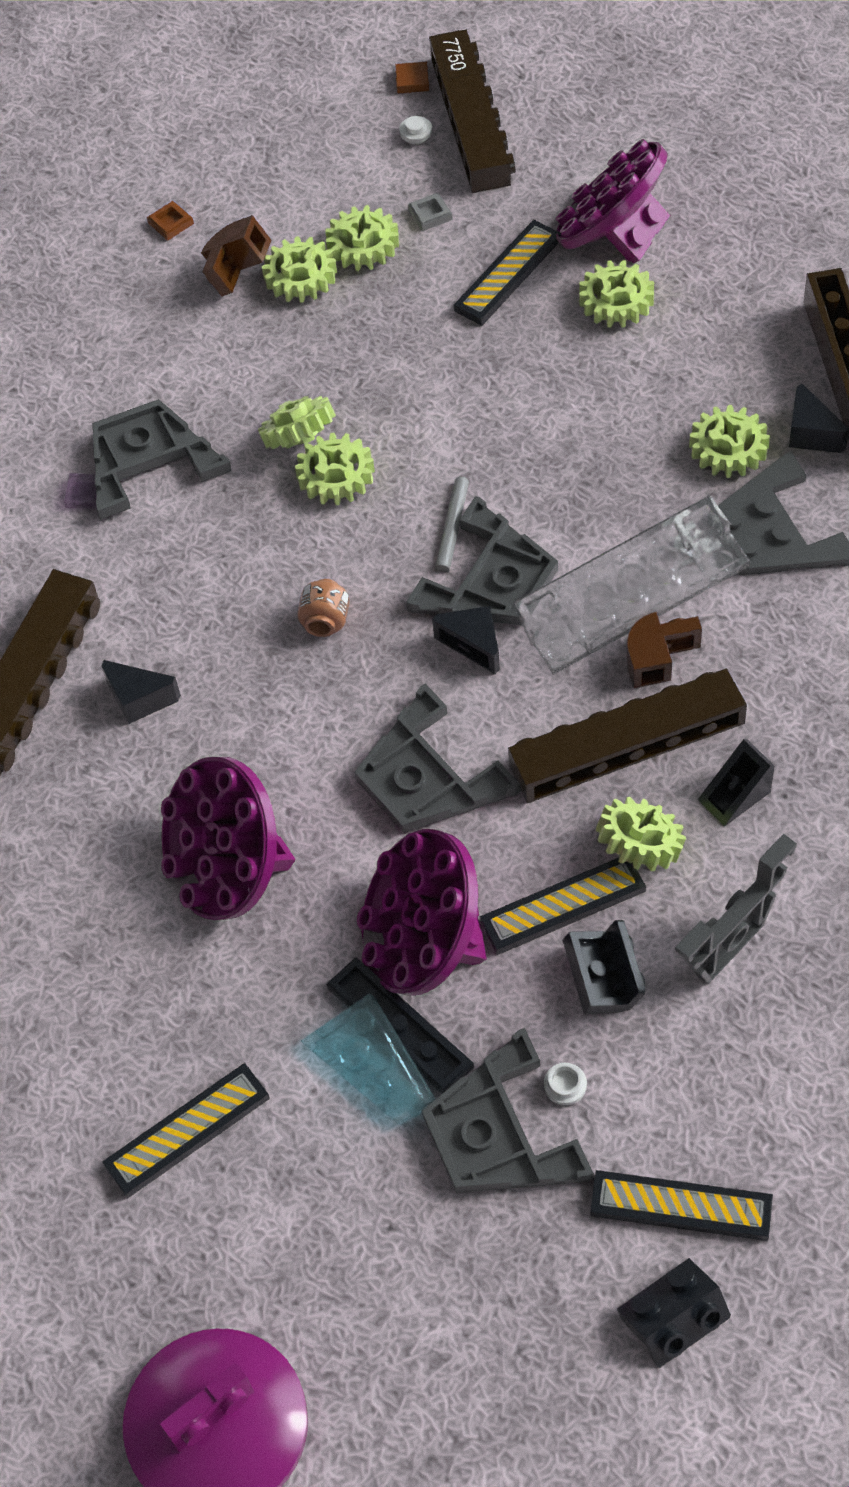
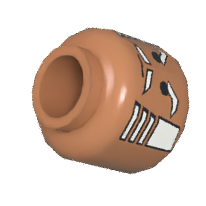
(323, 607)

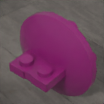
(618, 204)
(225, 834)
(426, 911)
(215, 1414)

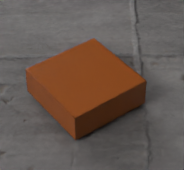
(412, 77)
(170, 220)

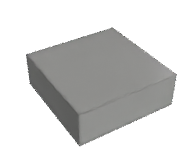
(430, 211)

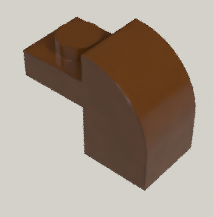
(232, 250)
(652, 643)

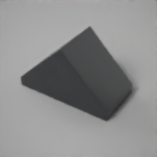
(815, 425)
(470, 634)
(139, 690)
(738, 784)

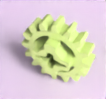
(362, 237)
(299, 269)
(616, 293)
(296, 422)
(727, 441)
(334, 468)
(640, 834)

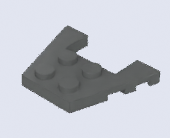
(142, 441)
(767, 530)
(502, 574)
(414, 780)
(716, 943)
(483, 1137)

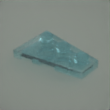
(372, 1059)

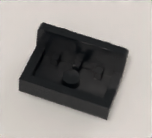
(605, 969)
(675, 1311)

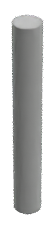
(452, 524)

